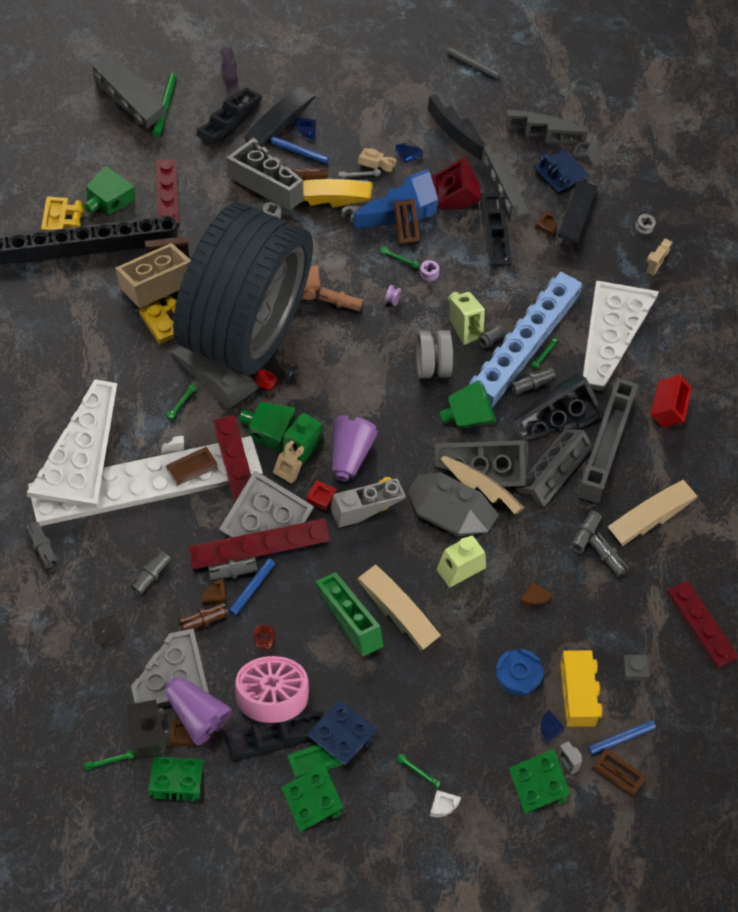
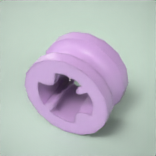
(429, 276)
(392, 295)

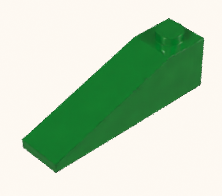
(351, 614)

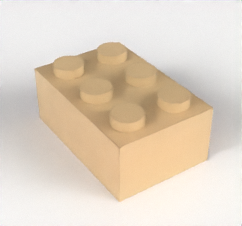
(153, 275)

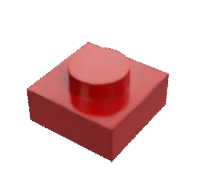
(321, 495)

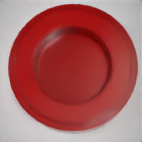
(265, 379)

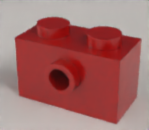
(671, 401)

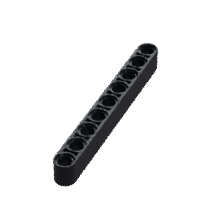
(85, 239)

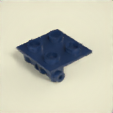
(560, 170)
(342, 732)

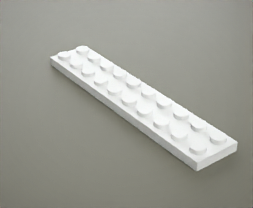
(142, 483)

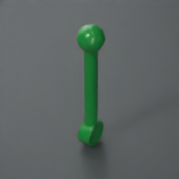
(384, 251)
(535, 364)
(171, 414)
(401, 758)
(90, 765)

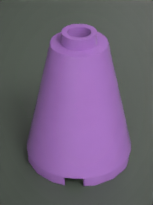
(350, 445)
(196, 709)

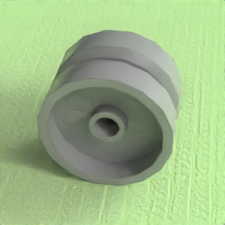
(434, 354)

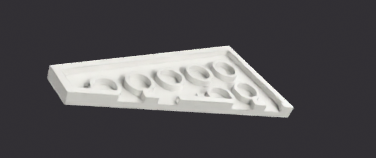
(613, 324)
(78, 457)

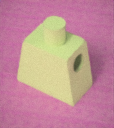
(466, 316)
(465, 559)

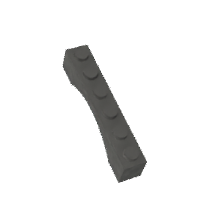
(607, 441)

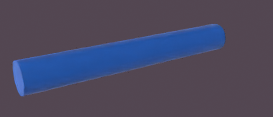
(299, 150)
(251, 587)
(621, 737)

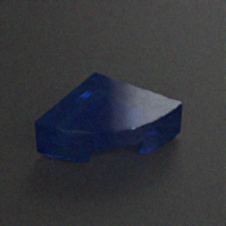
(306, 127)
(408, 153)
(550, 727)

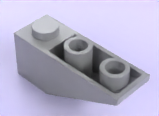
(363, 502)

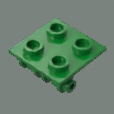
(176, 777)
(540, 781)
(312, 798)

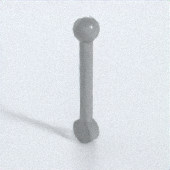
(342, 175)

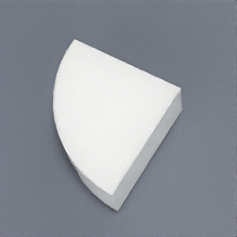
(173, 446)
(444, 804)

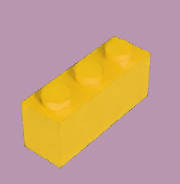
(580, 689)

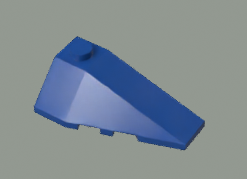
(381, 212)

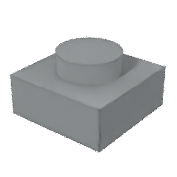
(570, 757)

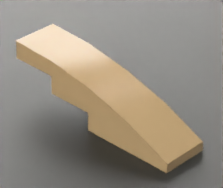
(478, 480)
(652, 511)
(398, 606)

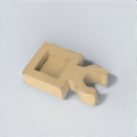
(375, 159)
(656, 259)
(288, 464)

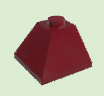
(456, 186)

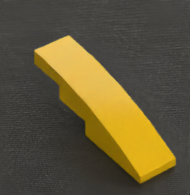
(336, 191)

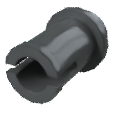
(487, 339)

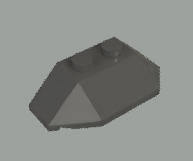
(451, 504)

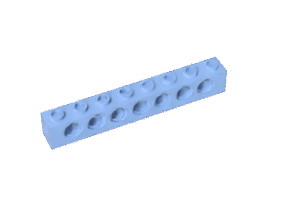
(528, 335)

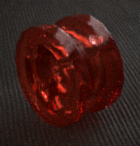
(263, 643)

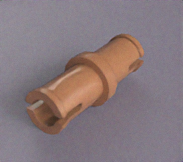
(340, 299)

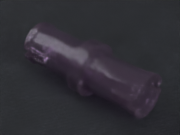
(229, 66)

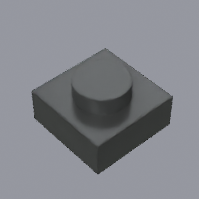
(635, 668)

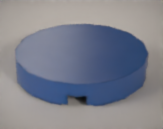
(519, 672)

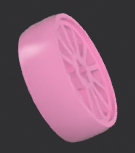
(266, 686)

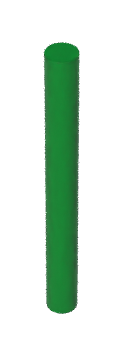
(165, 100)

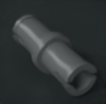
(533, 381)
(586, 532)
(41, 544)
(608, 555)
(232, 569)
(150, 573)

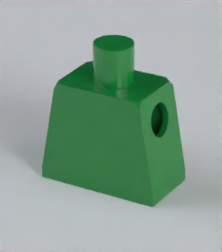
(108, 192)
(469, 407)
(269, 424)
(305, 433)

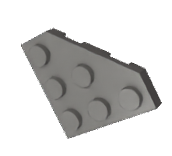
(264, 507)
(177, 659)

